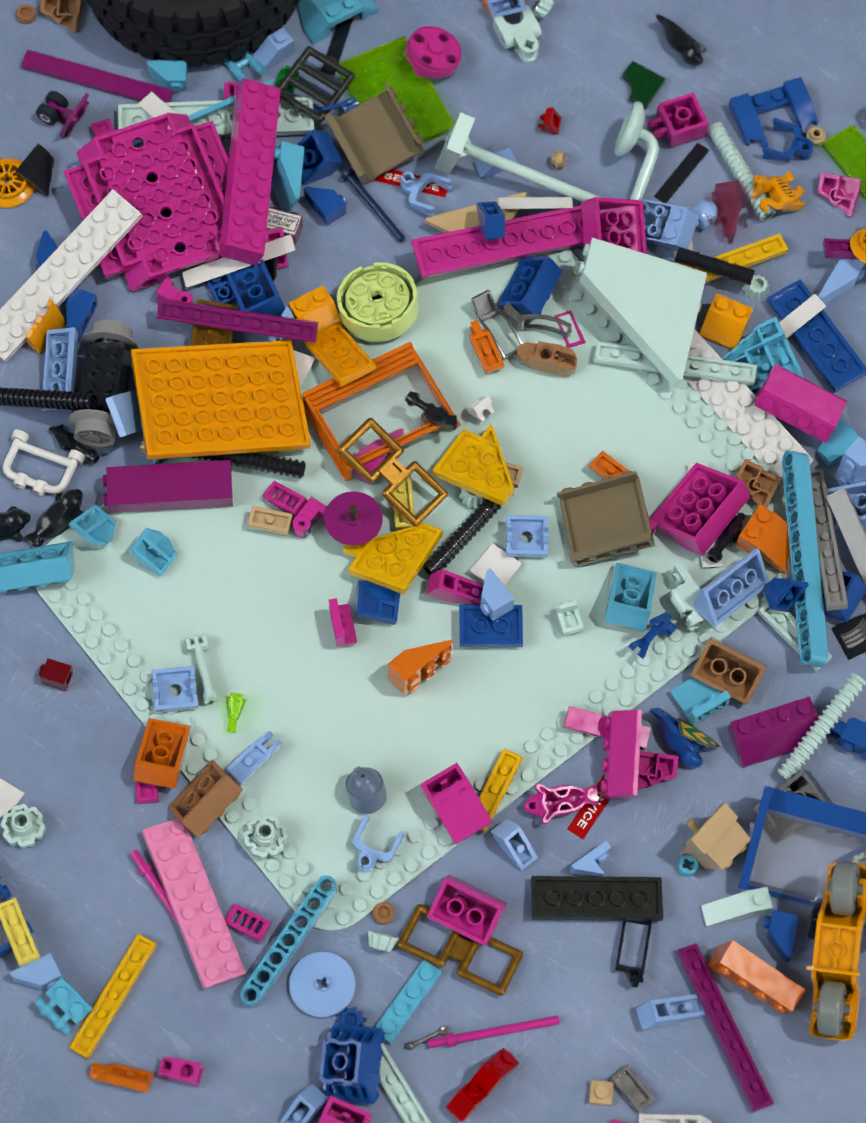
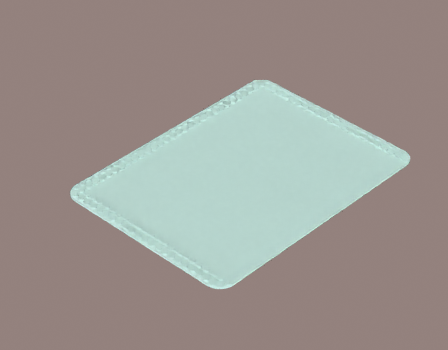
(333, 706)

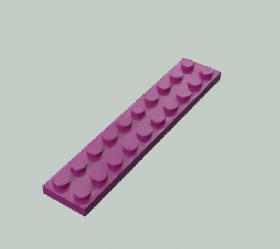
(523, 238)

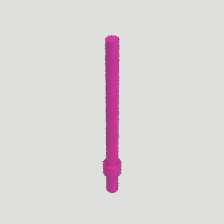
(146, 871)
(451, 1039)

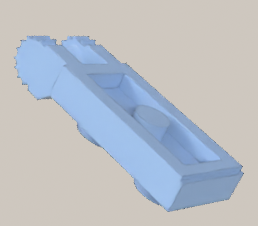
(252, 758)

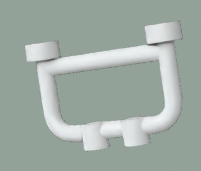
(39, 486)

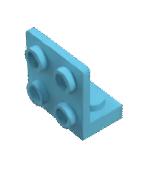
(699, 699)

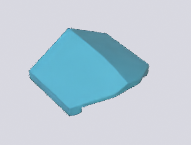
(95, 526)
(153, 551)

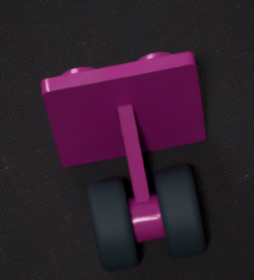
(57, 107)

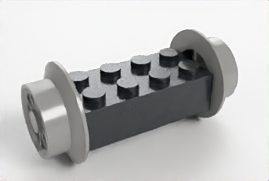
(106, 374)

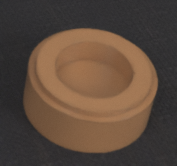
(26, 14)
(383, 913)

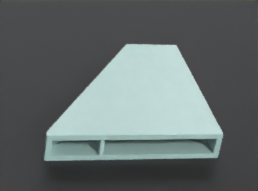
(648, 299)

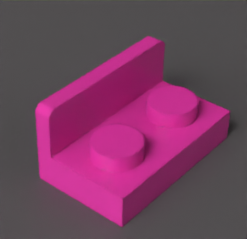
(342, 623)

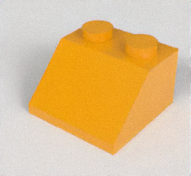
(316, 307)
(726, 322)

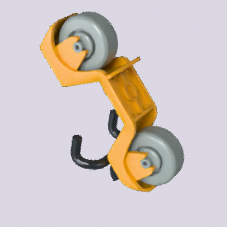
(838, 935)

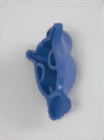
(684, 747)

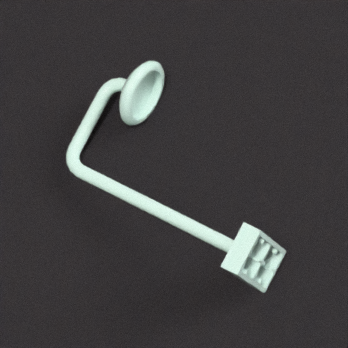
(459, 145)

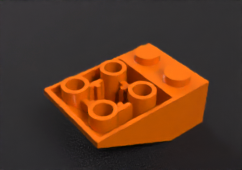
(417, 664)

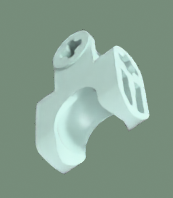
(520, 36)

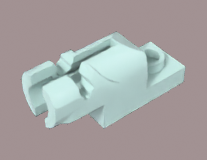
(684, 597)

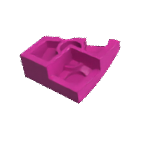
(656, 768)

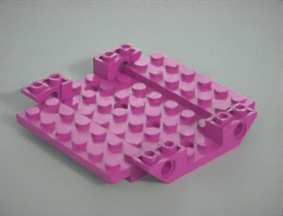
(189, 184)

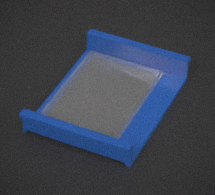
(797, 842)

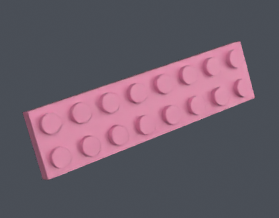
(193, 903)

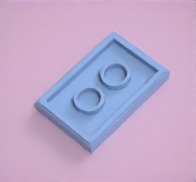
(125, 413)

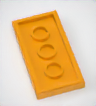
(341, 355)

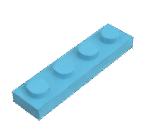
(408, 1001)

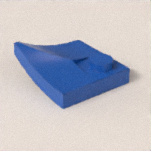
(376, 602)

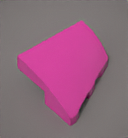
(840, 190)

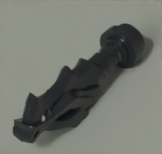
(436, 415)
(67, 442)
(728, 536)

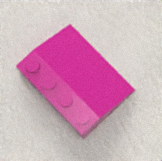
(615, 222)
(700, 508)

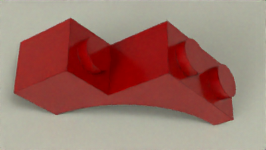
(482, 1084)

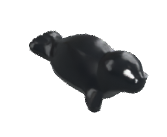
(682, 42)
(57, 517)
(12, 522)

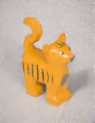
(779, 191)

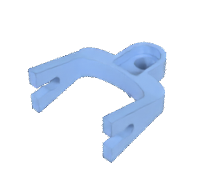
(414, 186)
(370, 854)

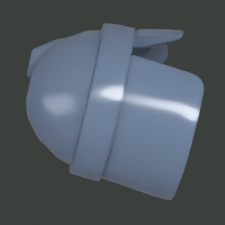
(366, 790)

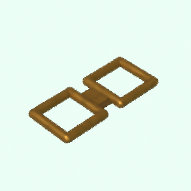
(392, 471)
(460, 952)

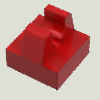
(551, 121)

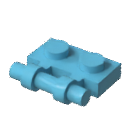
(68, 1000)

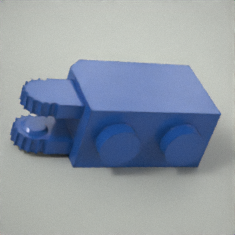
(851, 736)

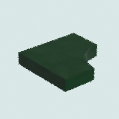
(643, 83)

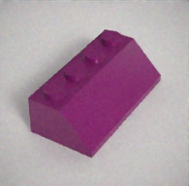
(772, 731)

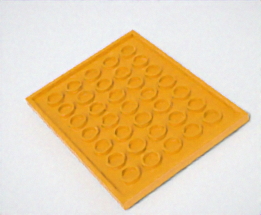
(219, 399)

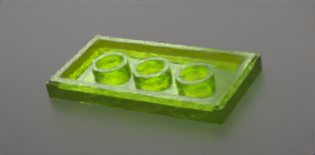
(849, 154)

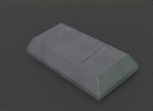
(632, 1088)

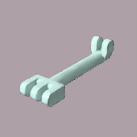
(209, 693)

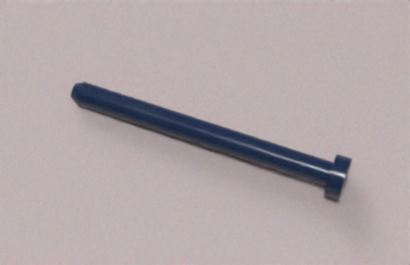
(349, 176)

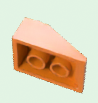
(768, 534)
(161, 753)

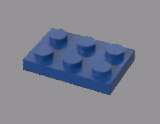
(481, 631)

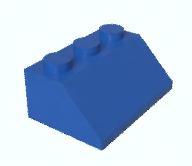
(531, 285)

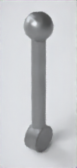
(443, 1030)

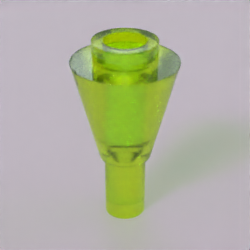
(235, 705)

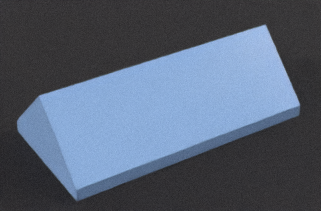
(60, 362)
(732, 589)

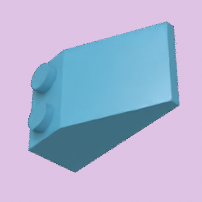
(287, 174)
(630, 596)

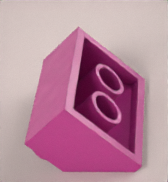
(467, 909)

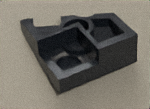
(37, 169)

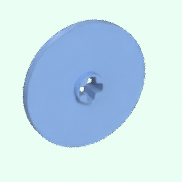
(315, 969)

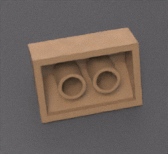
(729, 670)
(205, 798)

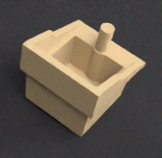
(717, 839)

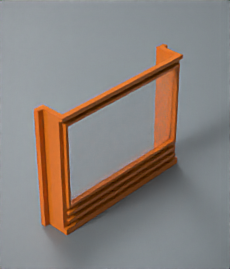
(378, 395)

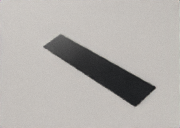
(337, 43)
(681, 173)

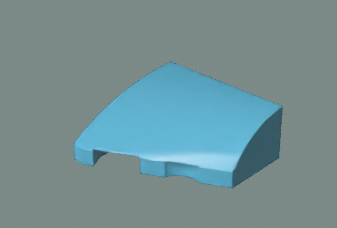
(837, 444)

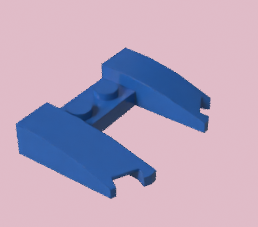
(792, 94)

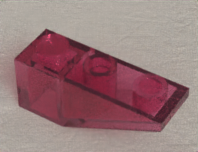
(729, 200)

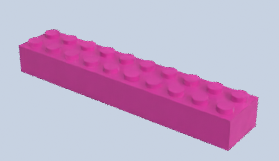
(249, 172)

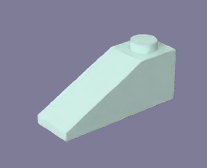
(737, 907)

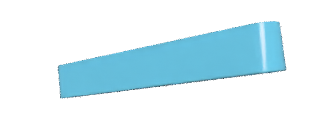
(288, 952)

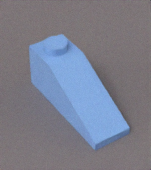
(842, 278)
(669, 1011)

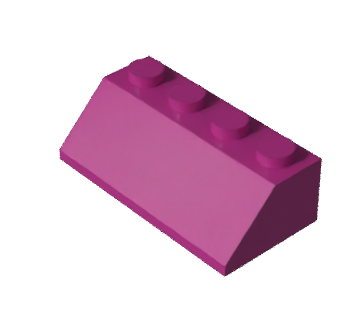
(800, 403)
(622, 754)

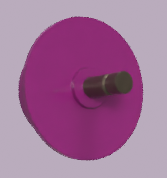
(353, 518)

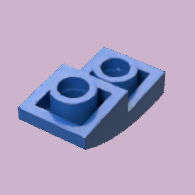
(221, 289)

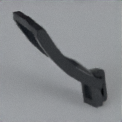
(630, 971)

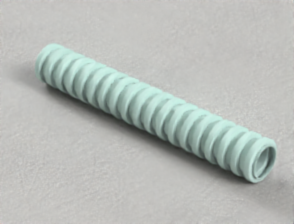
(737, 167)
(822, 726)

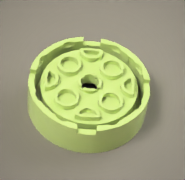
(383, 317)

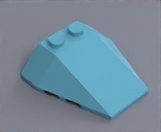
(321, 15)
(765, 348)

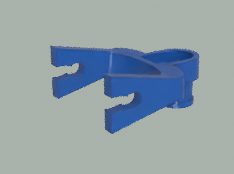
(800, 145)
(660, 624)

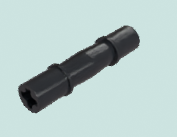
(714, 265)

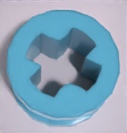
(685, 872)

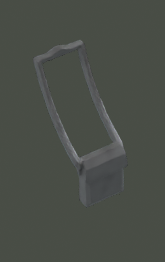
(486, 308)
(518, 321)

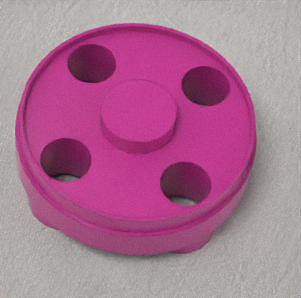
(433, 52)

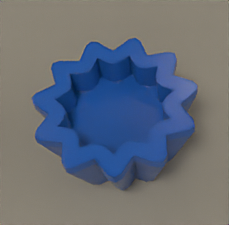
(351, 1017)

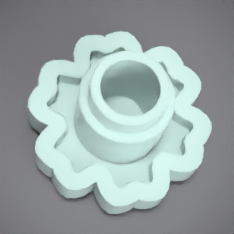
(23, 826)
(265, 836)

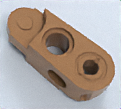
(531, 355)

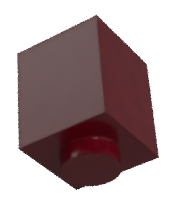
(56, 674)

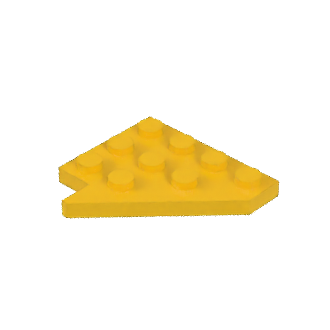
(477, 466)
(394, 557)

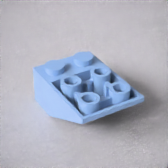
(668, 224)

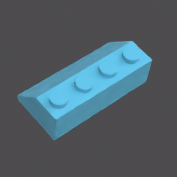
(36, 566)

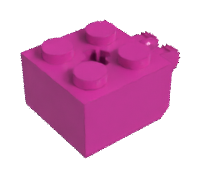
(680, 120)

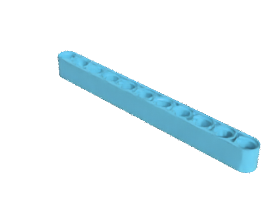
(805, 558)

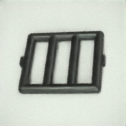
(300, 65)

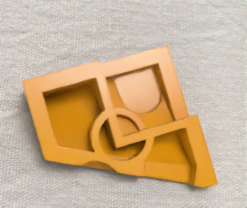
(50, 321)

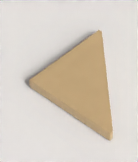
(466, 217)

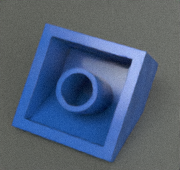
(320, 156)
(854, 590)

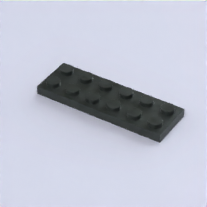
(596, 898)

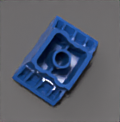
(352, 1063)

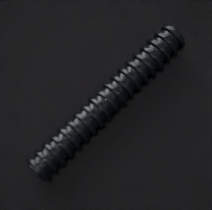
(47, 399)
(262, 462)
(462, 536)

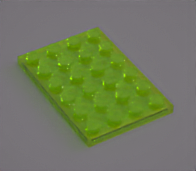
(418, 95)

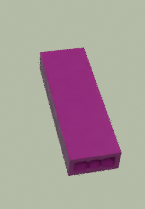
(168, 486)

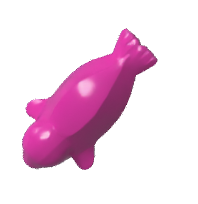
(559, 800)

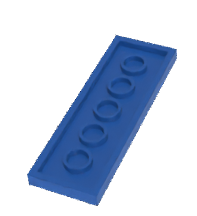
(820, 339)

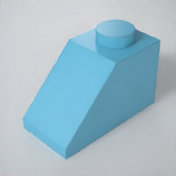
(169, 74)

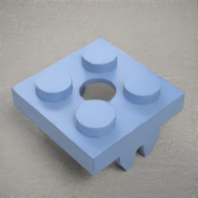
(537, 526)
(164, 679)

